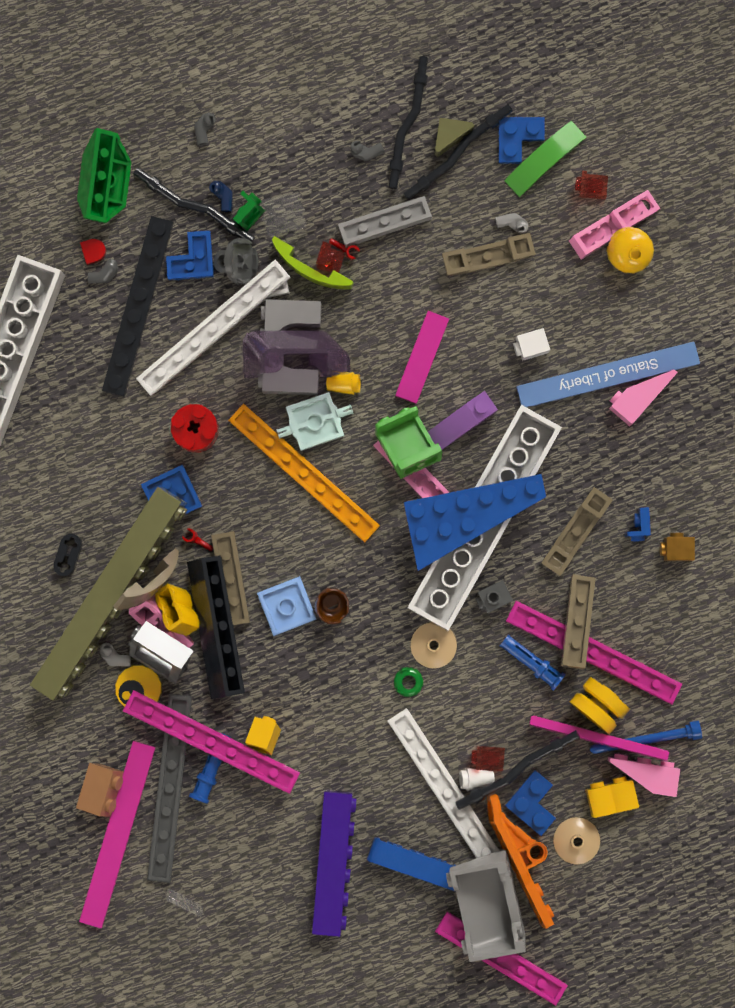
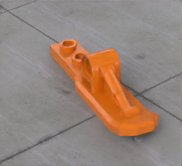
(518, 848)

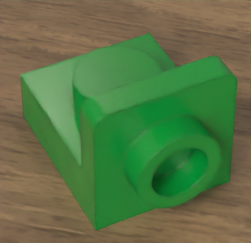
(250, 212)

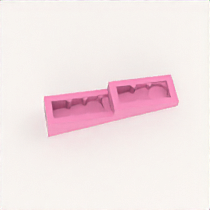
(601, 231)
(421, 481)

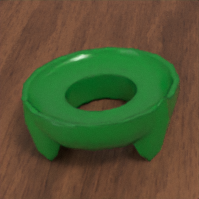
(398, 681)

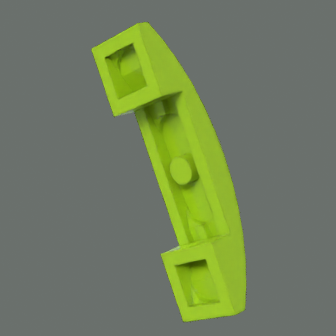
(335, 280)

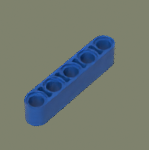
(409, 862)

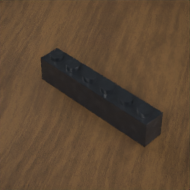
(215, 627)

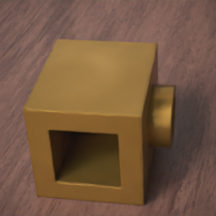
(678, 548)

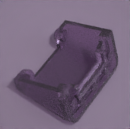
(265, 351)

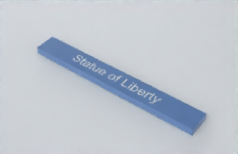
(608, 375)

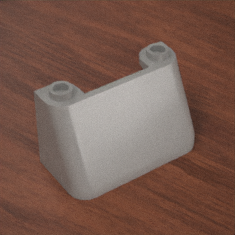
(488, 907)

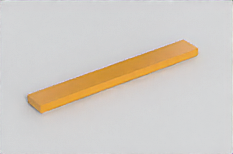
(304, 473)

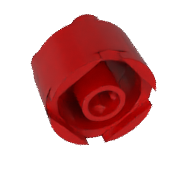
(202, 417)

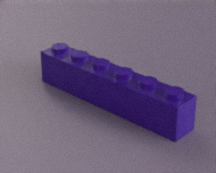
(332, 863)

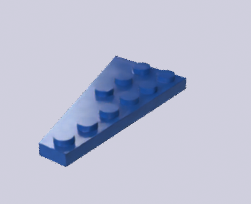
(455, 518)

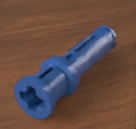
(541, 668)
(206, 779)

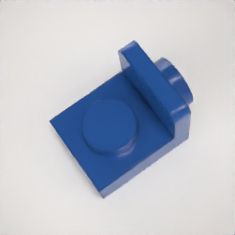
(641, 520)

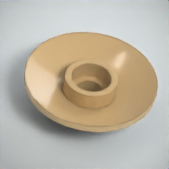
(424, 654)
(568, 831)

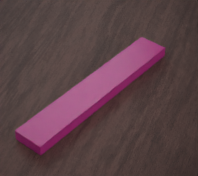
(600, 738)
(511, 965)

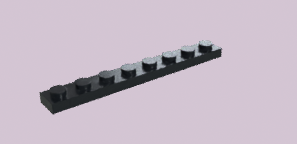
(137, 306)

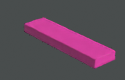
(422, 357)

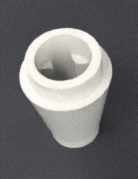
(472, 778)

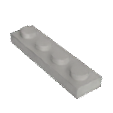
(385, 221)

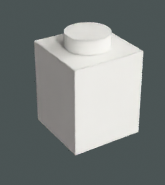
(531, 344)

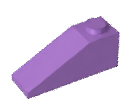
(463, 420)

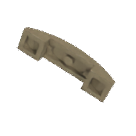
(489, 255)
(576, 531)
(137, 595)

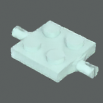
(314, 421)

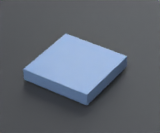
(286, 606)

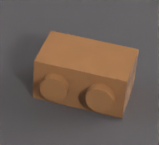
(100, 790)

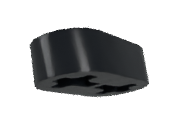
(62, 553)

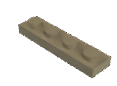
(226, 546)
(578, 622)

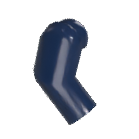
(223, 193)

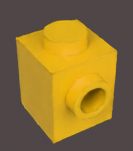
(263, 735)

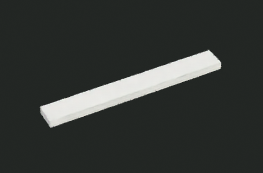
(213, 328)
(441, 783)

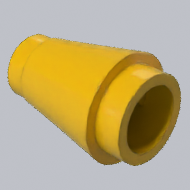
(345, 383)

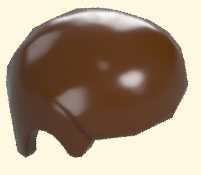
(329, 598)

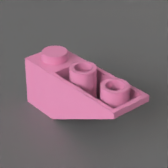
(655, 778)

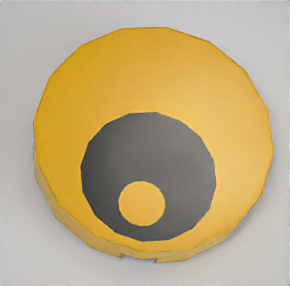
(139, 679)

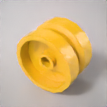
(600, 704)

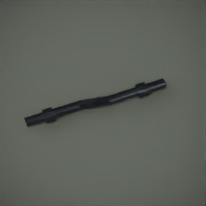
(420, 81)
(491, 121)
(155, 184)
(479, 794)

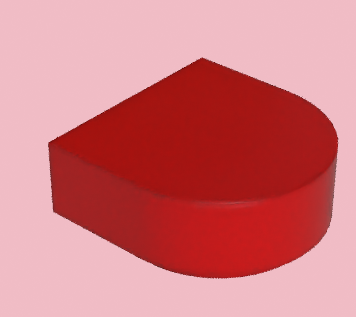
(93, 251)

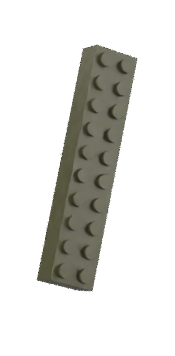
(97, 610)

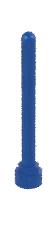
(690, 731)

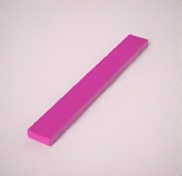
(597, 654)
(211, 742)
(117, 835)

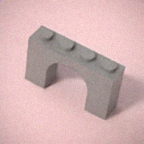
(278, 317)

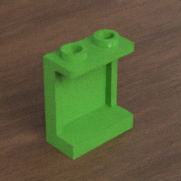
(407, 442)

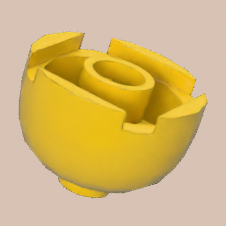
(630, 250)

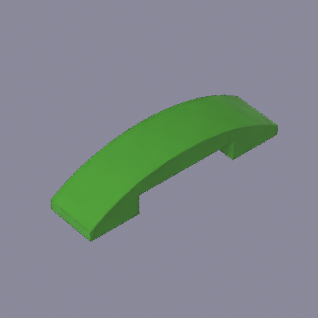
(544, 158)

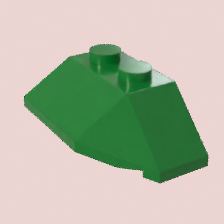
(103, 177)

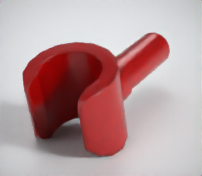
(337, 244)
(195, 539)

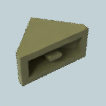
(450, 133)

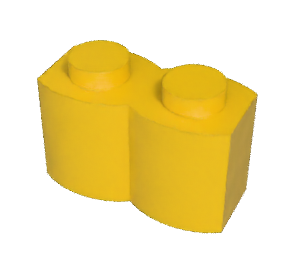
(177, 609)
(612, 797)

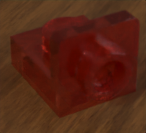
(591, 185)
(329, 258)
(488, 758)

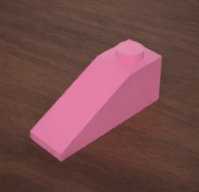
(636, 399)
(151, 613)

